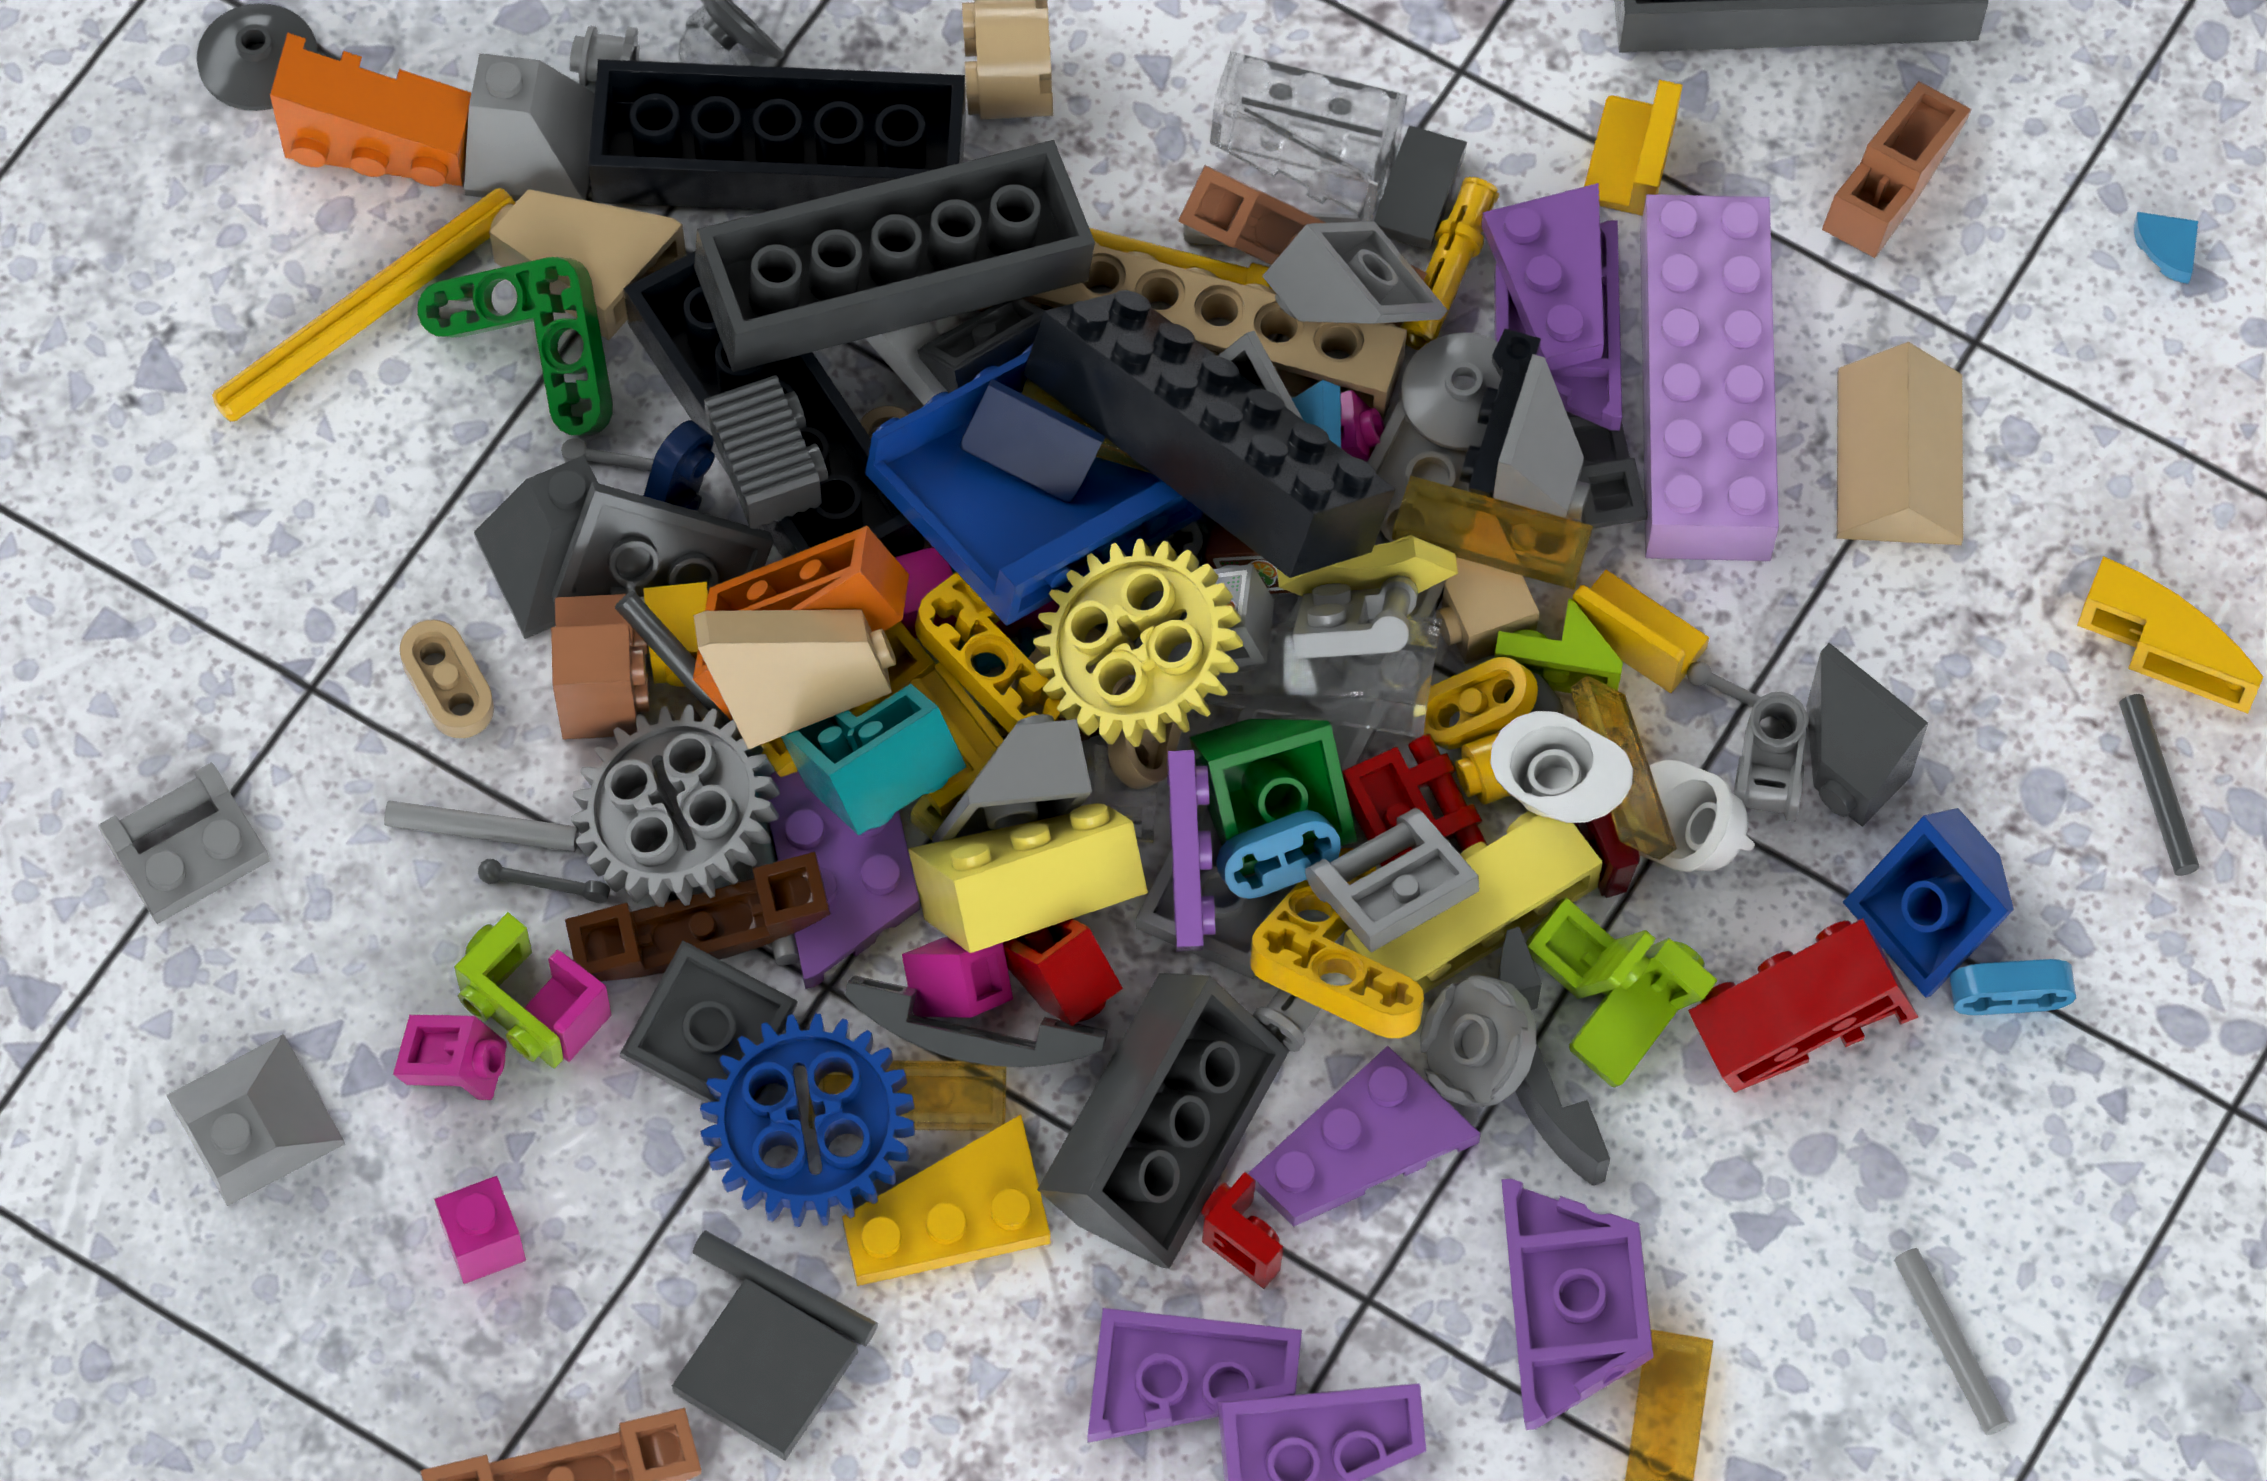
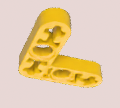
(977, 619)
(1298, 952)

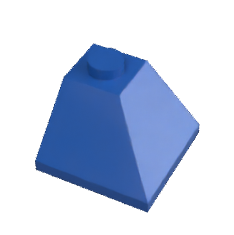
(1934, 898)

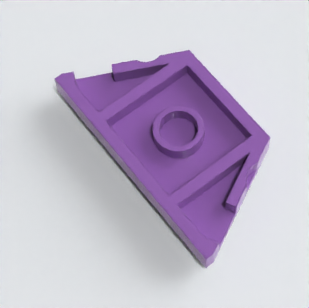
(1594, 386)
(863, 876)
(1574, 1299)

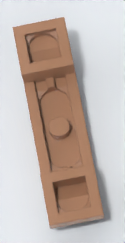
(1245, 217)
(642, 1450)

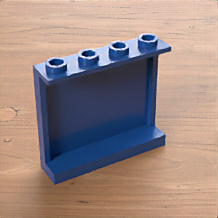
(999, 530)

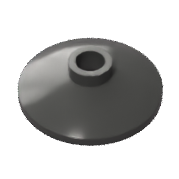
(732, 26)
(243, 75)

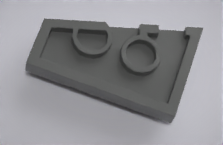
(645, 543)

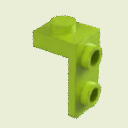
(1584, 954)
(488, 962)
(1634, 1017)

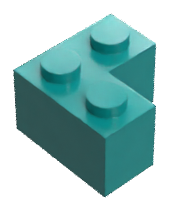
(877, 760)

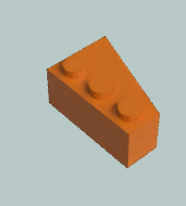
(368, 120)
(834, 575)

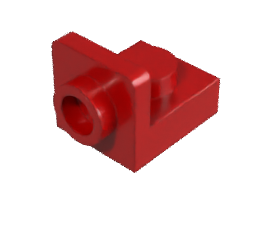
(1241, 1241)

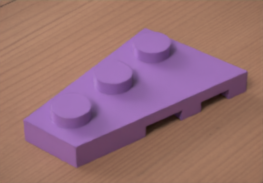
(1553, 271)
(1190, 849)
(1365, 1134)
(1176, 1369)
(1321, 1434)

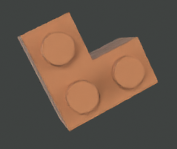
(597, 668)

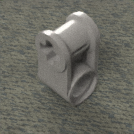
(1770, 768)

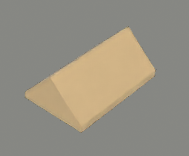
(1900, 449)

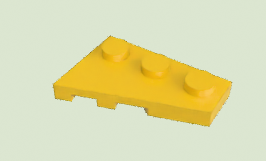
(952, 1212)

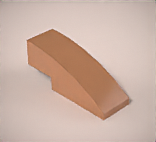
(1895, 169)

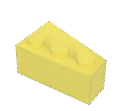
(1028, 875)

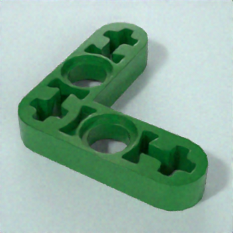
(536, 304)

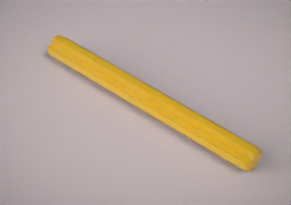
(359, 308)

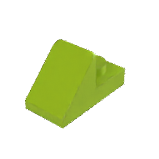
(1565, 661)

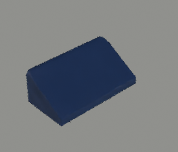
(1031, 441)

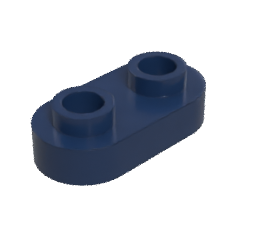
(681, 466)

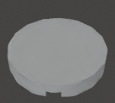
(1478, 1041)

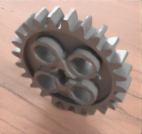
(621, 830)

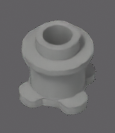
(597, 46)

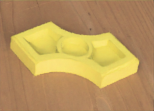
(1406, 557)

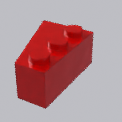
(1800, 1005)

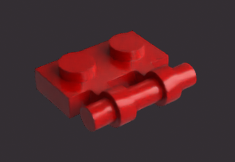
(1387, 788)

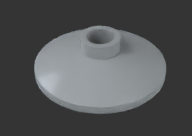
(1433, 402)

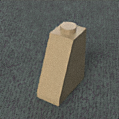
(609, 241)
(792, 666)

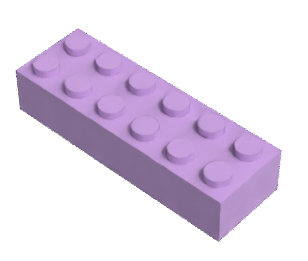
(1708, 378)

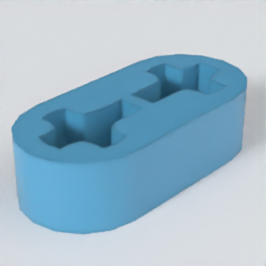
(1277, 853)
(2012, 987)

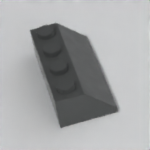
(1164, 1117)

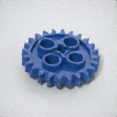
(864, 1109)

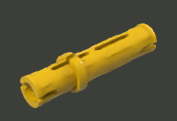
(1457, 243)

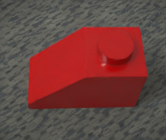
(1063, 970)

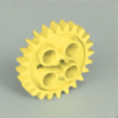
(1161, 688)

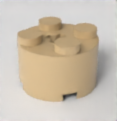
(1011, 61)

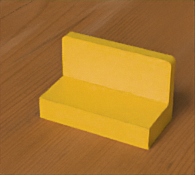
(1633, 148)
(1641, 630)

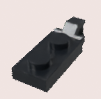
(1498, 405)

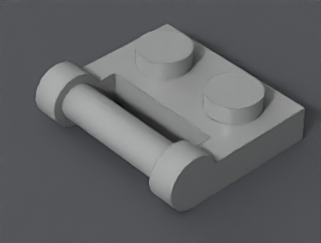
(1335, 619)
(193, 860)
(1400, 892)

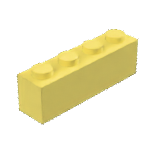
(1518, 887)

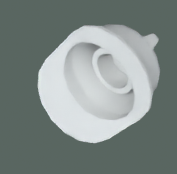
(1560, 767)
(1702, 815)

